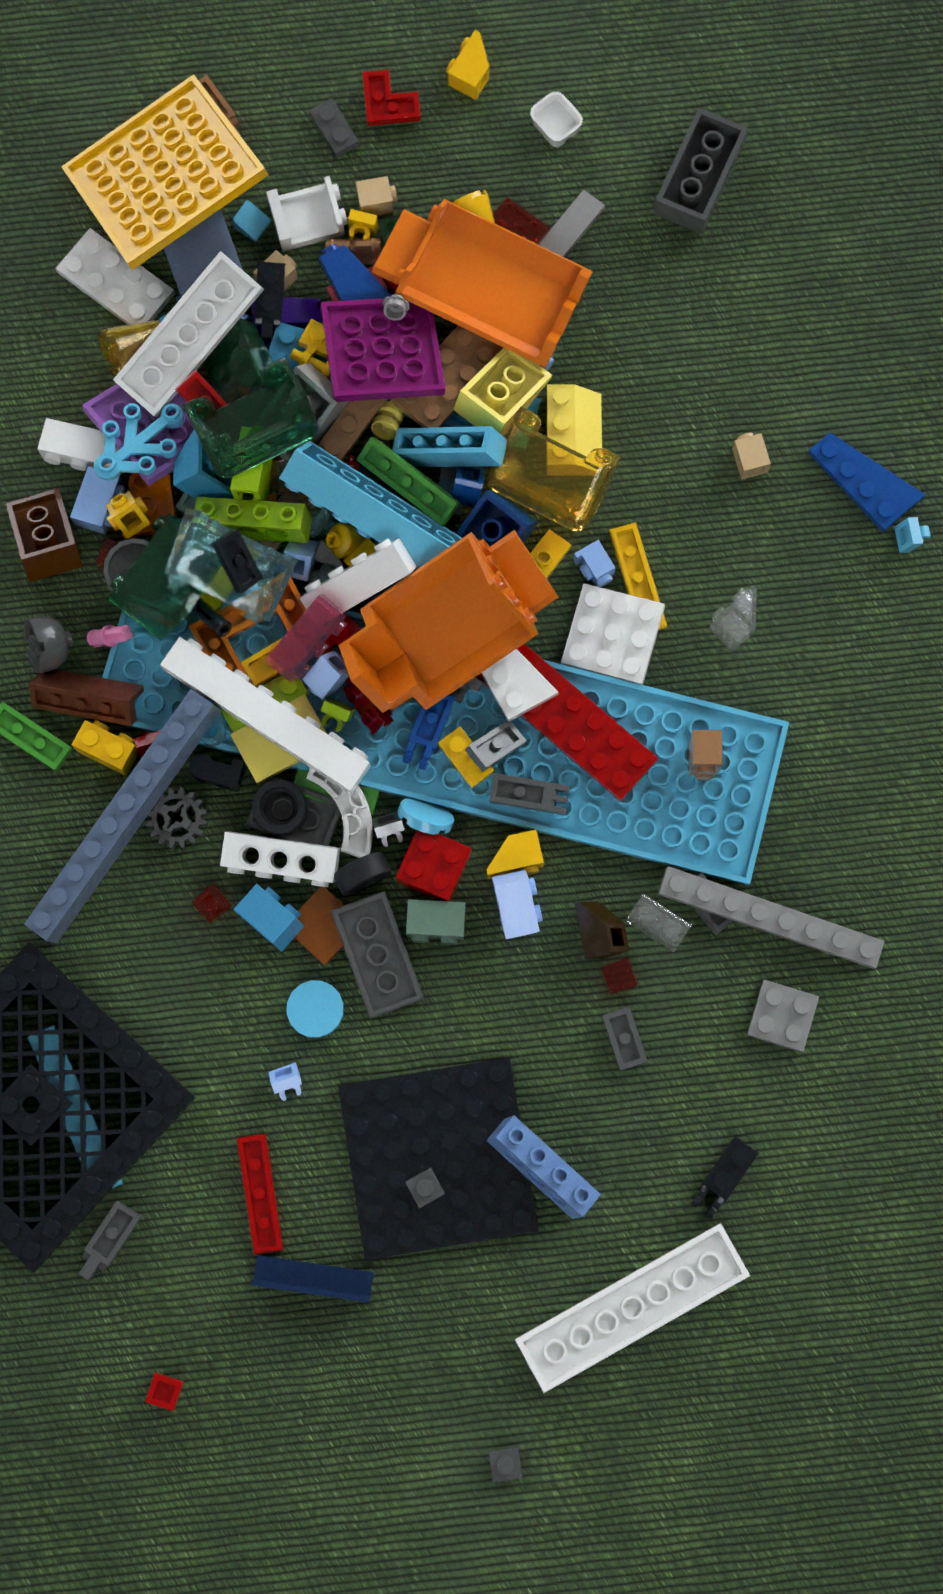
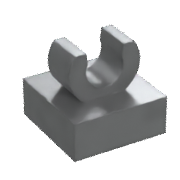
(388, 825)

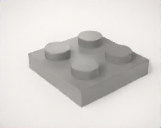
(783, 1016)

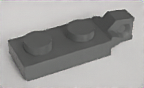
(109, 1239)

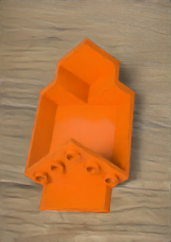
(447, 622)

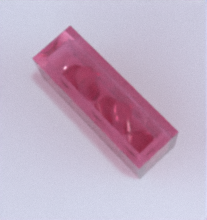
(307, 638)

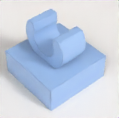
(284, 1079)

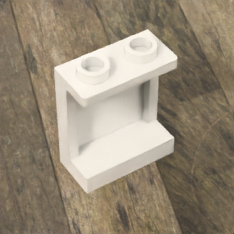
(307, 215)

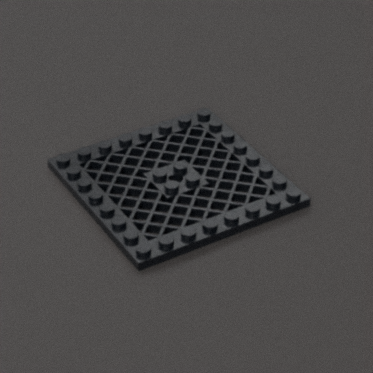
(169, 1101)

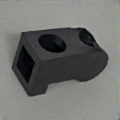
(217, 773)

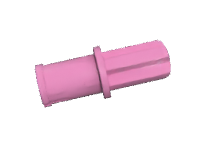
(109, 635)

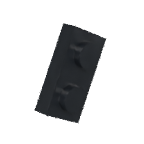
(237, 560)

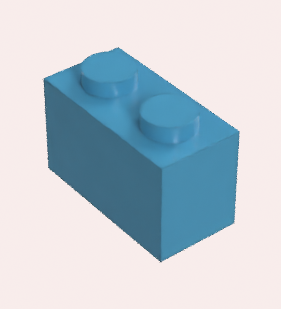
(269, 917)

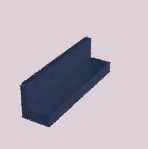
(313, 1278)

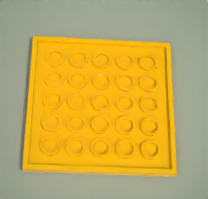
(164, 171)

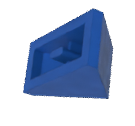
(468, 485)

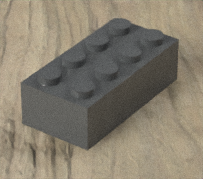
(700, 171)

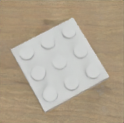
(613, 634)

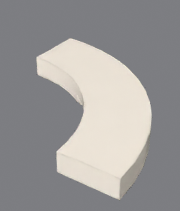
(355, 816)

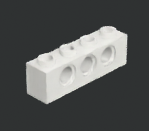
(236, 845)

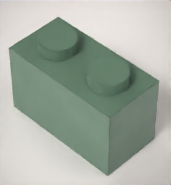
(435, 921)

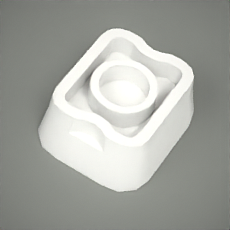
(556, 118)

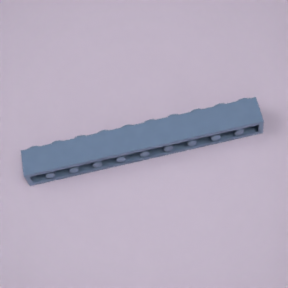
(122, 817)

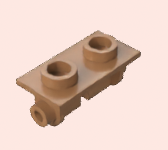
(364, 251)

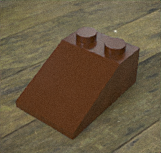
(44, 535)

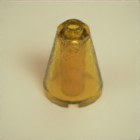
(122, 342)

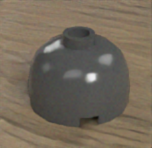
(47, 643)

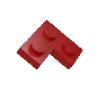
(385, 107)

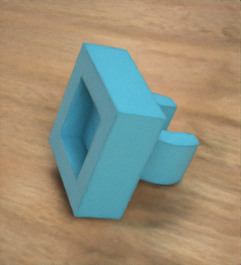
(910, 534)

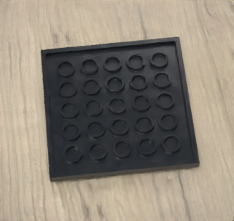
(441, 1124)

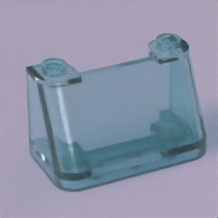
(197, 565)

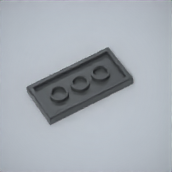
(377, 954)

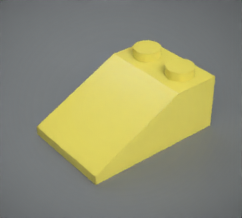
(501, 390)

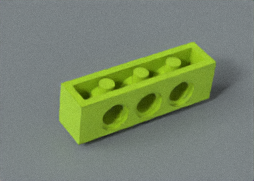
(260, 518)

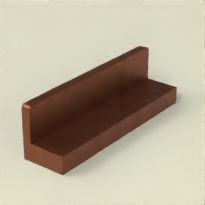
(85, 696)

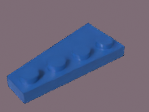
(867, 483)

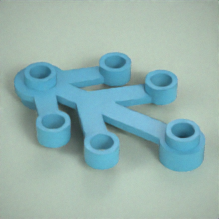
(136, 444)

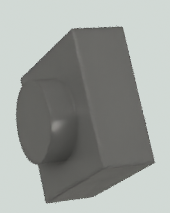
(425, 1188)
(505, 1464)

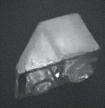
(738, 620)

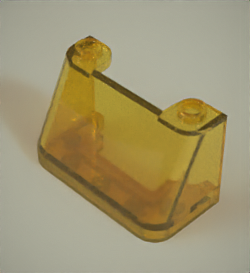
(550, 475)

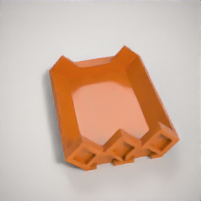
(483, 278)

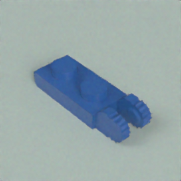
(428, 730)

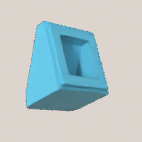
(250, 221)

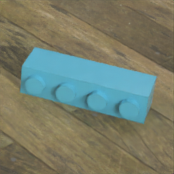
(450, 446)

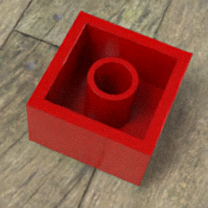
(433, 865)

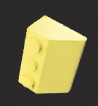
(574, 417)

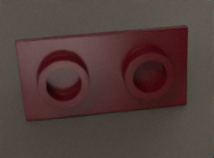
(369, 713)

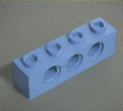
(543, 1167)

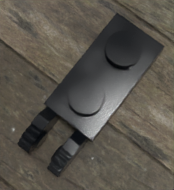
(726, 1174)

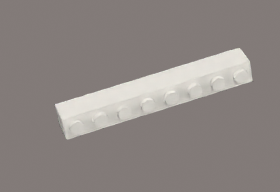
(266, 715)

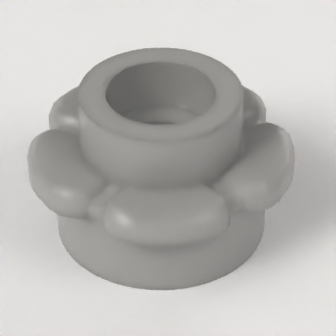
(395, 307)

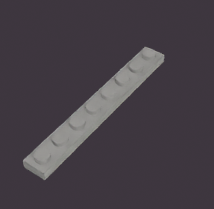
(771, 917)

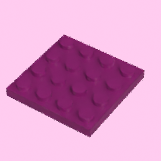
(378, 355)

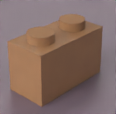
(705, 753)

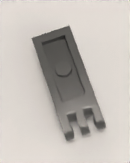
(528, 794)

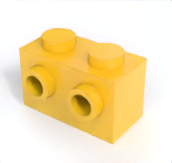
(106, 748)

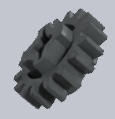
(183, 809)

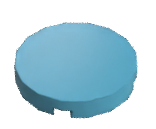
(425, 816)
(315, 1009)

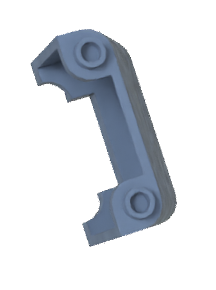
(196, 250)

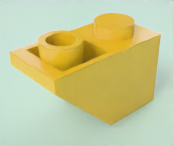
(471, 68)
(517, 854)

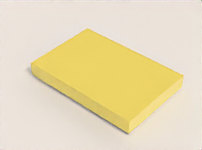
(262, 755)

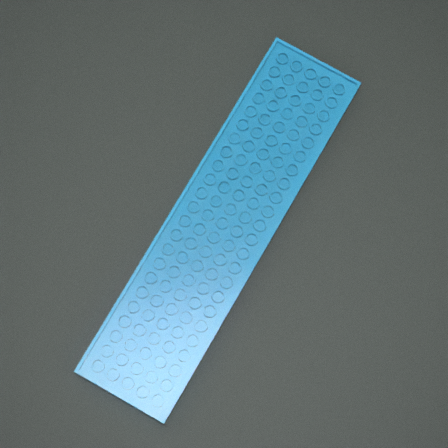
(663, 819)

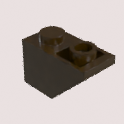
(600, 931)

